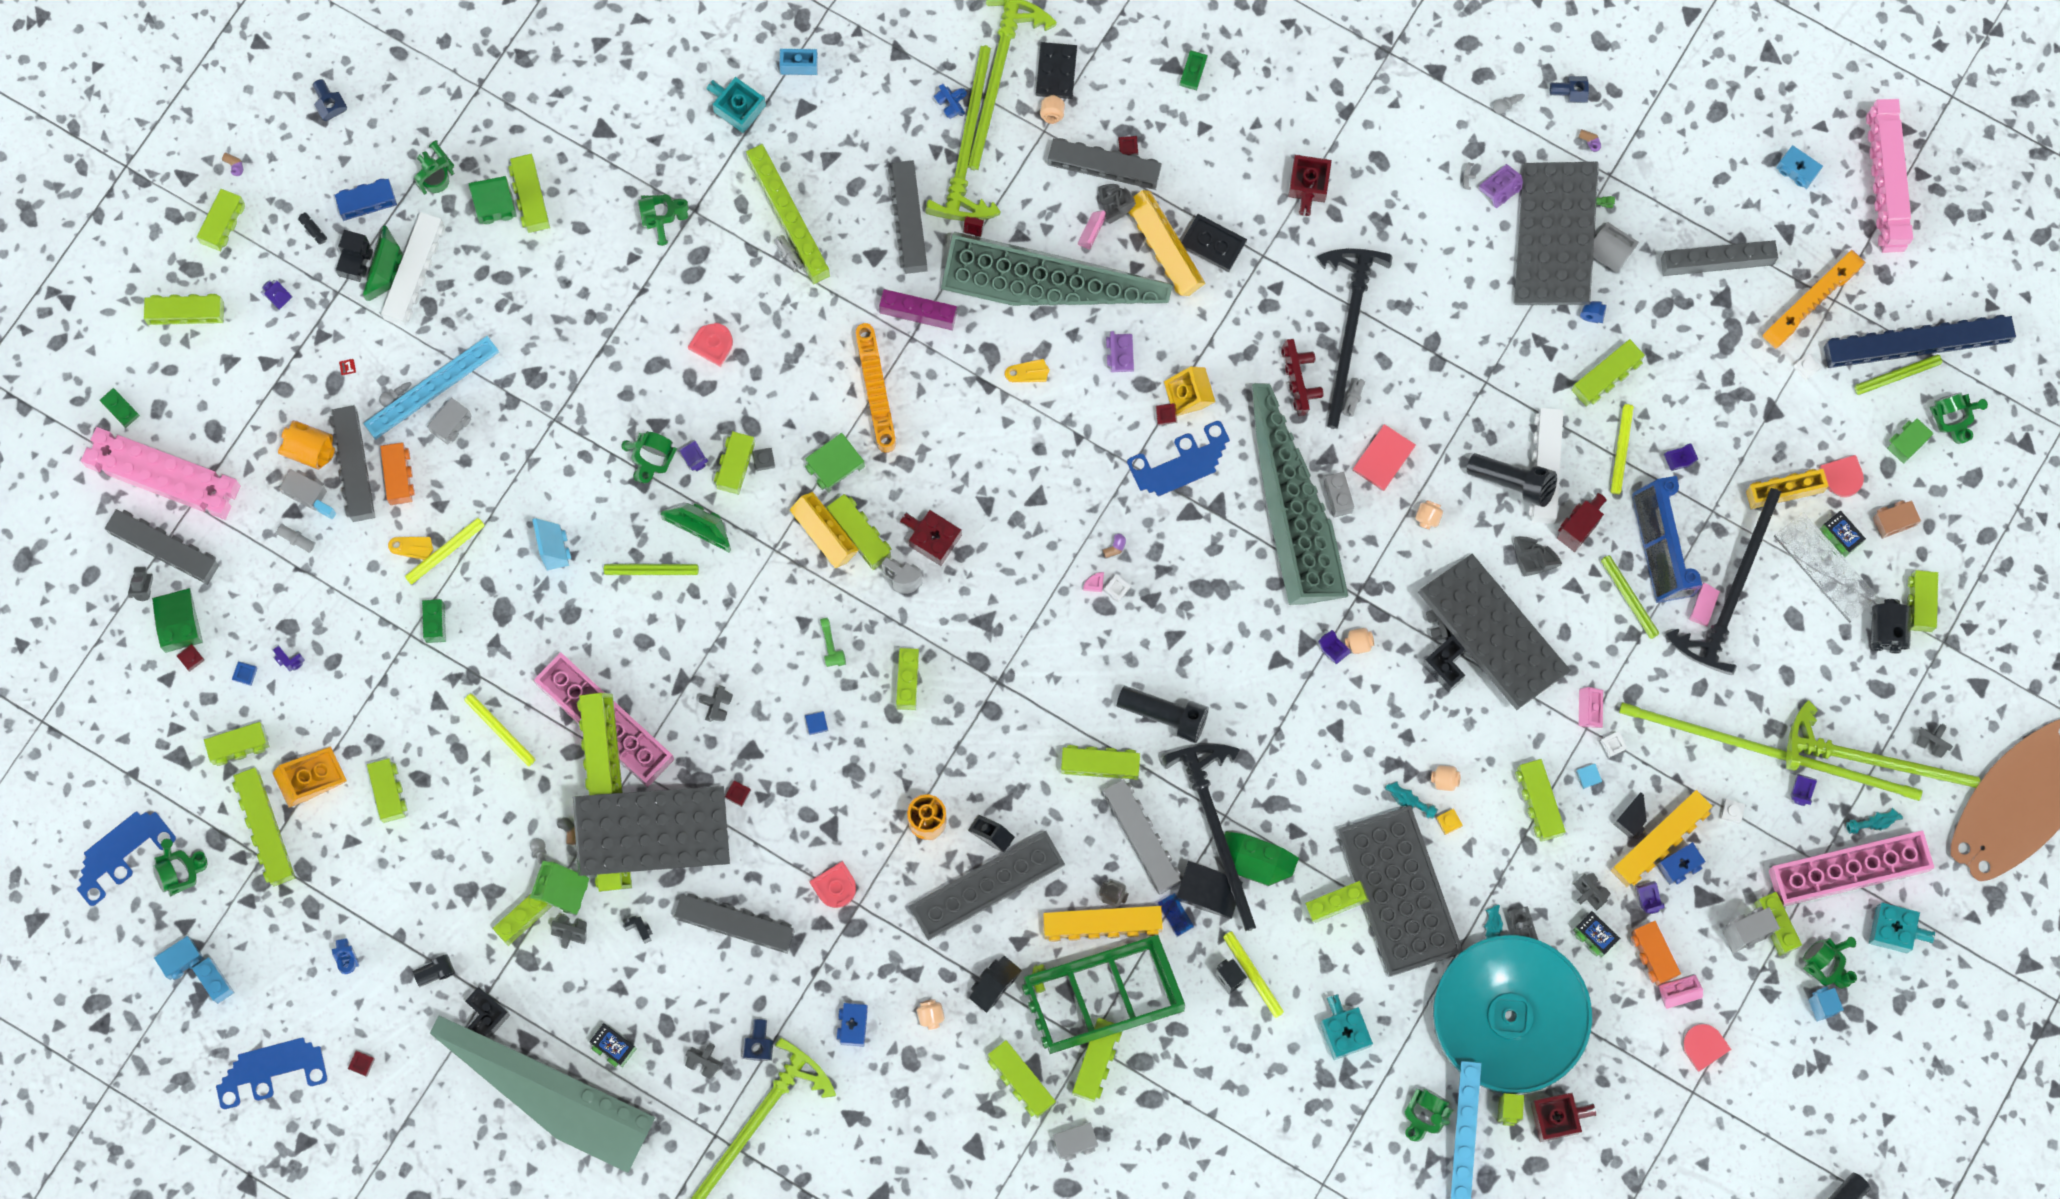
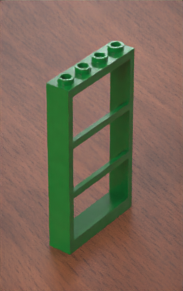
(1164, 971)

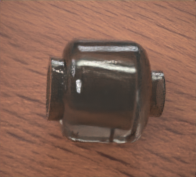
(1113, 893)

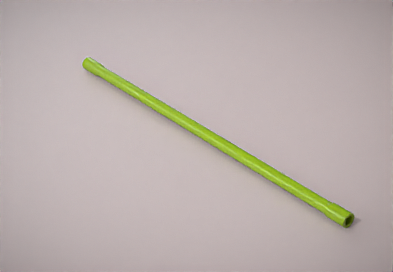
(1636, 712)

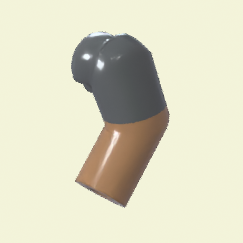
(569, 827)

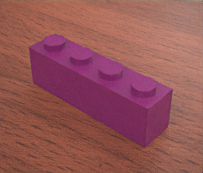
(918, 309)

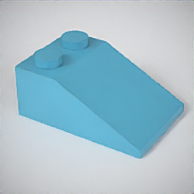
(551, 544)

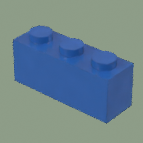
(365, 199)

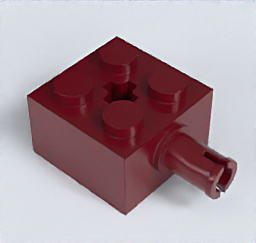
(1305, 189)
(1582, 522)
(932, 525)
(1569, 1116)

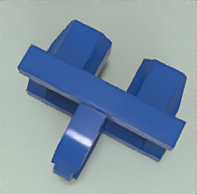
(953, 98)
(345, 956)

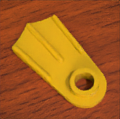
(1028, 372)
(412, 547)

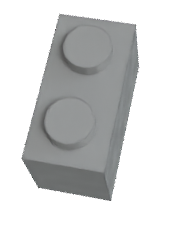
(450, 421)
(302, 489)
(1339, 494)
(1075, 1141)

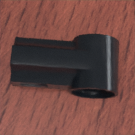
(439, 969)

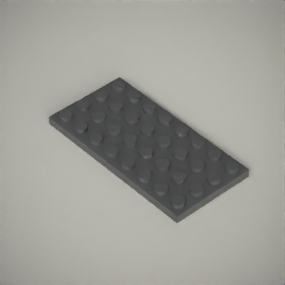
(1556, 233)
(1494, 631)
(650, 830)
(1402, 890)

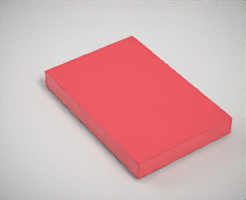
(1384, 457)

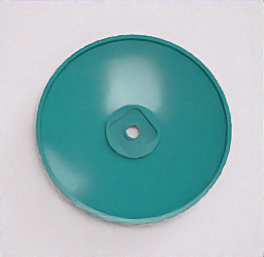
(1540, 990)

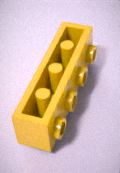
(1791, 487)
(824, 530)

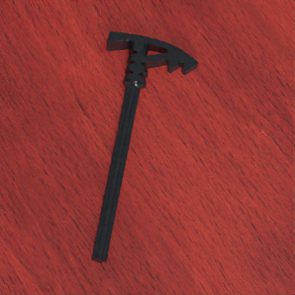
(1360, 279)
(1720, 629)
(1201, 785)

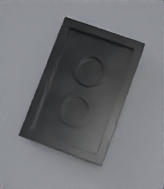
(1056, 70)
(1213, 242)

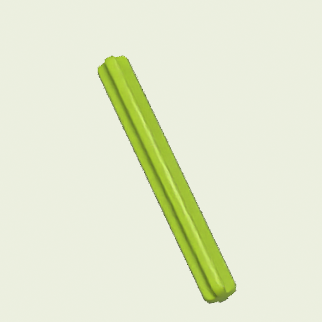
(1898, 374)
(651, 569)
(1630, 597)

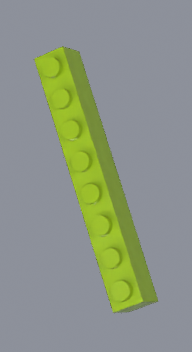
(788, 214)

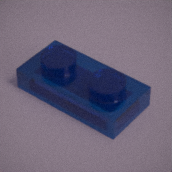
(1175, 915)

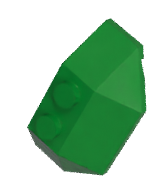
(384, 266)
(698, 523)
(1260, 859)

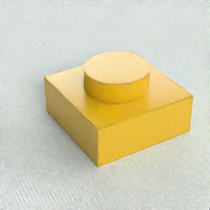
(1449, 821)

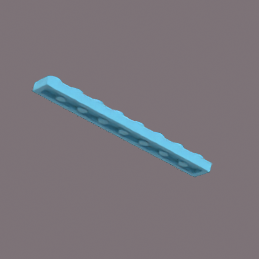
(431, 387)
(1466, 1130)

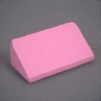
(1092, 229)
(1704, 604)
(1591, 707)
(1681, 991)

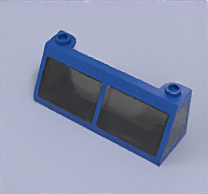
(1661, 542)

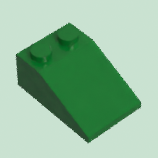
(493, 200)
(176, 620)

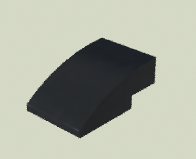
(1207, 890)

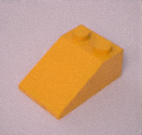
(309, 776)

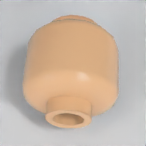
(1052, 109)
(1429, 514)
(1359, 640)
(1446, 778)
(930, 1014)

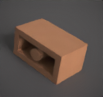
(1896, 519)

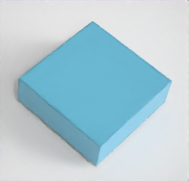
(324, 509)
(1589, 776)

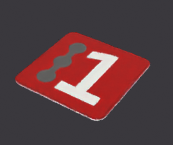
(347, 367)

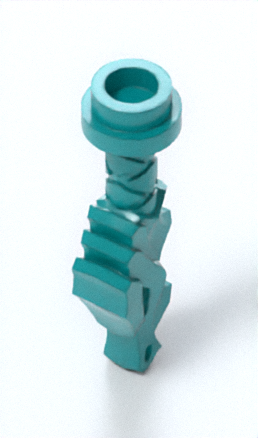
(1406, 798)
(1880, 821)
(1494, 923)

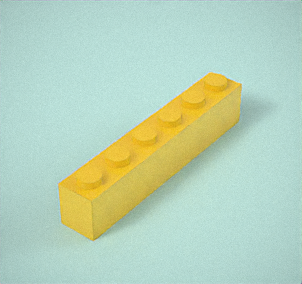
(1166, 244)
(1661, 838)
(1102, 923)

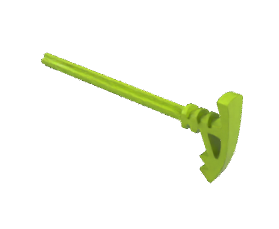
(1006, 33)
(959, 183)
(1809, 744)
(780, 1087)

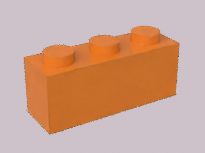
(397, 473)
(1655, 953)

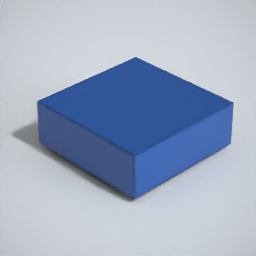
(244, 673)
(816, 723)

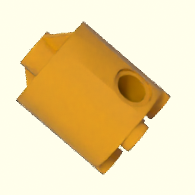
(307, 445)
(927, 817)

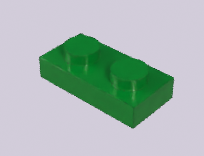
(1193, 70)
(119, 408)

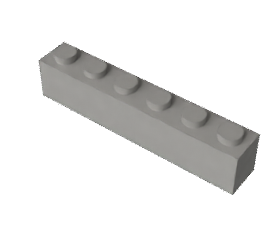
(1141, 836)

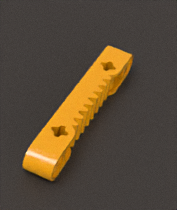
(1780, 331)
(875, 388)

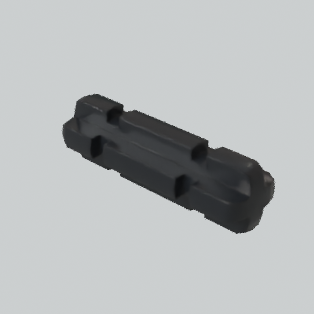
(312, 228)

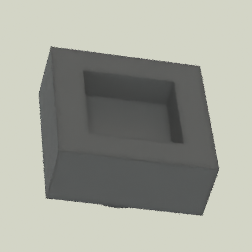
(764, 459)

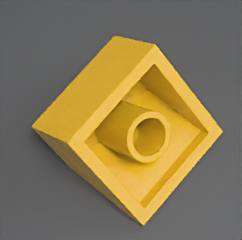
(1190, 390)

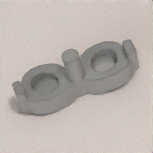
(1466, 176)

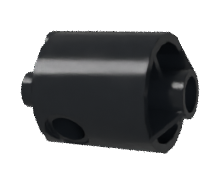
(1891, 626)

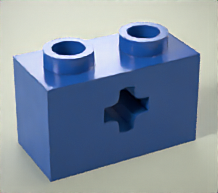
(1670, 866)
(856, 1036)

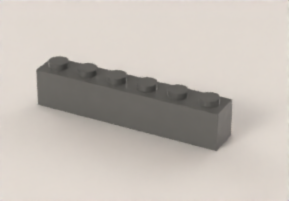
(1104, 163)
(909, 217)
(1719, 258)
(353, 464)
(161, 546)
(734, 923)

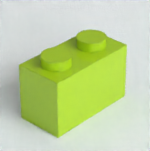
(1510, 1109)

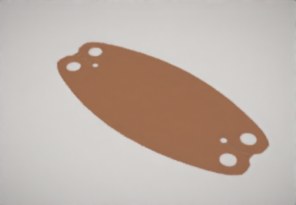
(2013, 806)

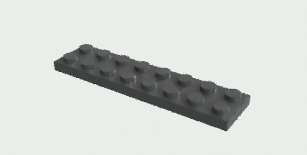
(987, 885)

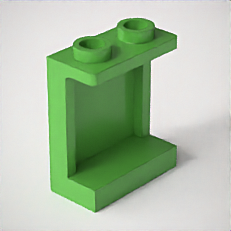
(834, 462)
(560, 887)

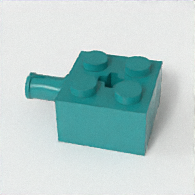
(737, 93)
(1907, 928)
(1351, 1021)

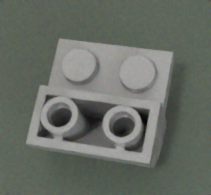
(1613, 247)
(904, 579)

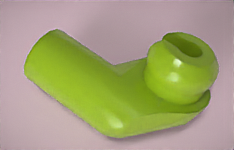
(1039, 988)

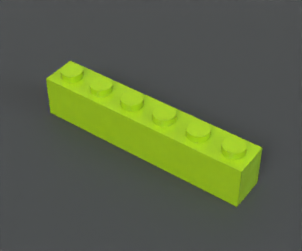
(264, 827)

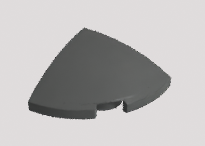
(1116, 201)
(1534, 557)

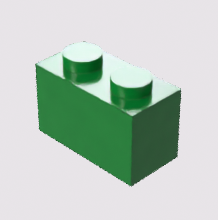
(434, 621)

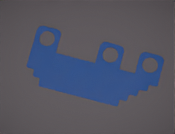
(1186, 468)
(116, 845)
(262, 1064)

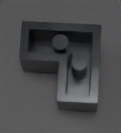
(354, 255)
(1442, 664)
(994, 983)
(490, 1013)

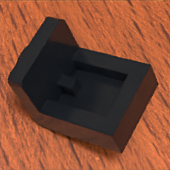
(644, 929)

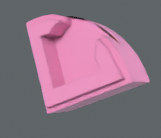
(1094, 583)

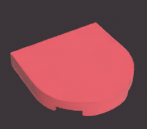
(712, 343)
(1844, 476)
(835, 886)
(1704, 1045)

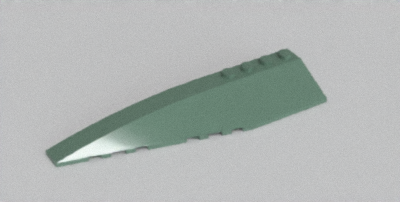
(1037, 278)
(1298, 519)
(551, 1098)

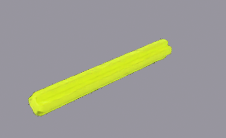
(1622, 447)
(444, 551)
(500, 730)
(1253, 974)

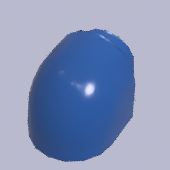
(1594, 312)

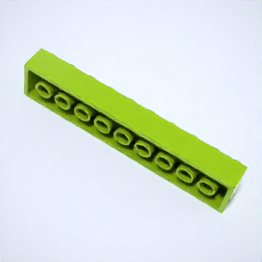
(602, 763)

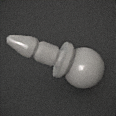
(1501, 105)
(389, 397)
(538, 848)

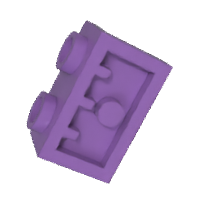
(1502, 185)
(1120, 352)

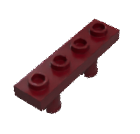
(1296, 384)

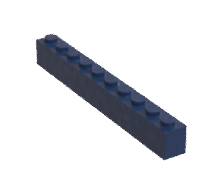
(1919, 342)

